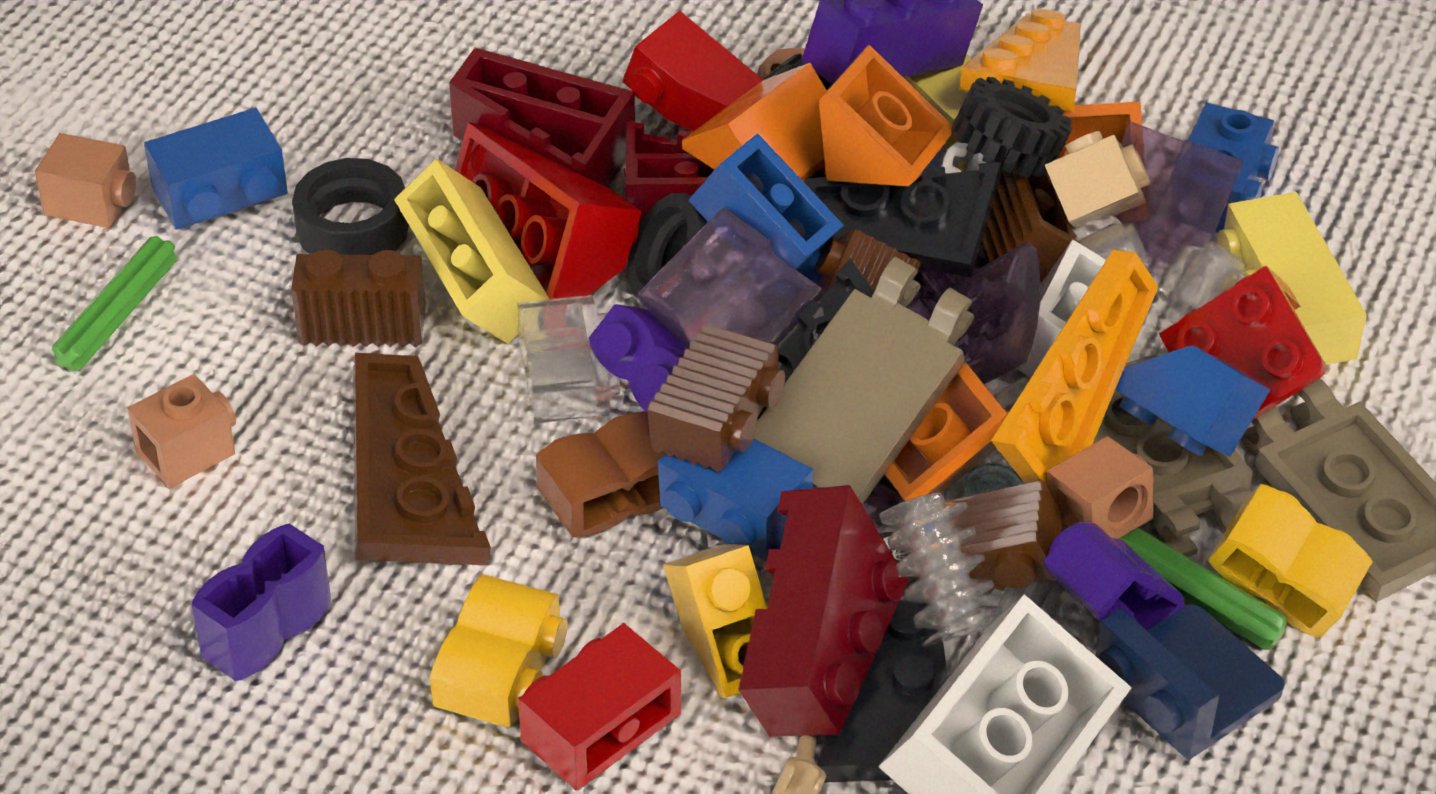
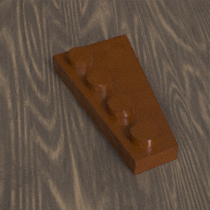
(406, 471)

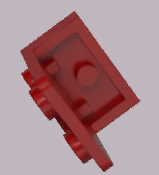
(1256, 333)

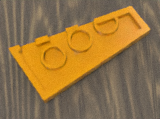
(1034, 53)
(1080, 372)

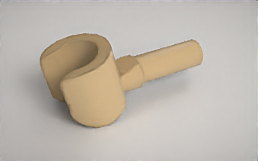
(801, 772)

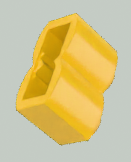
(1290, 560)
(497, 649)

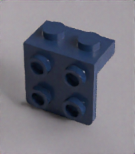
(1187, 676)

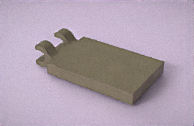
(868, 382)
(1182, 480)
(1354, 481)

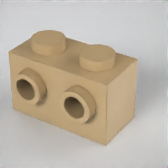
(1098, 178)

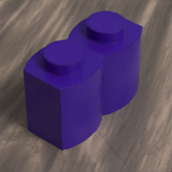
(636, 349)
(1110, 576)
(261, 602)

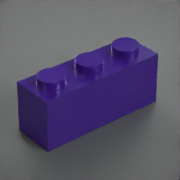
(906, 33)

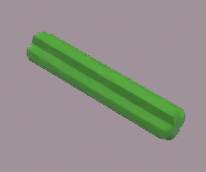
(114, 303)
(1214, 594)

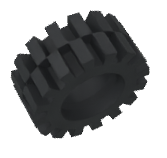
(1011, 126)

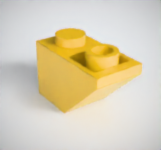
(716, 608)

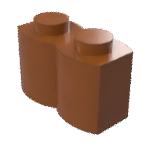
(601, 475)

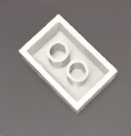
(1009, 713)

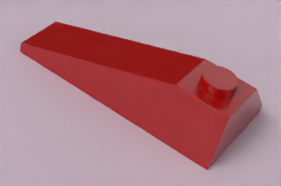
(688, 74)
(561, 221)

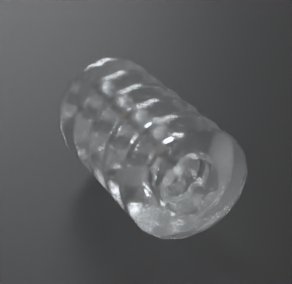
(941, 567)

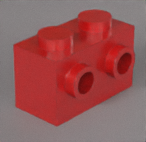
(599, 705)

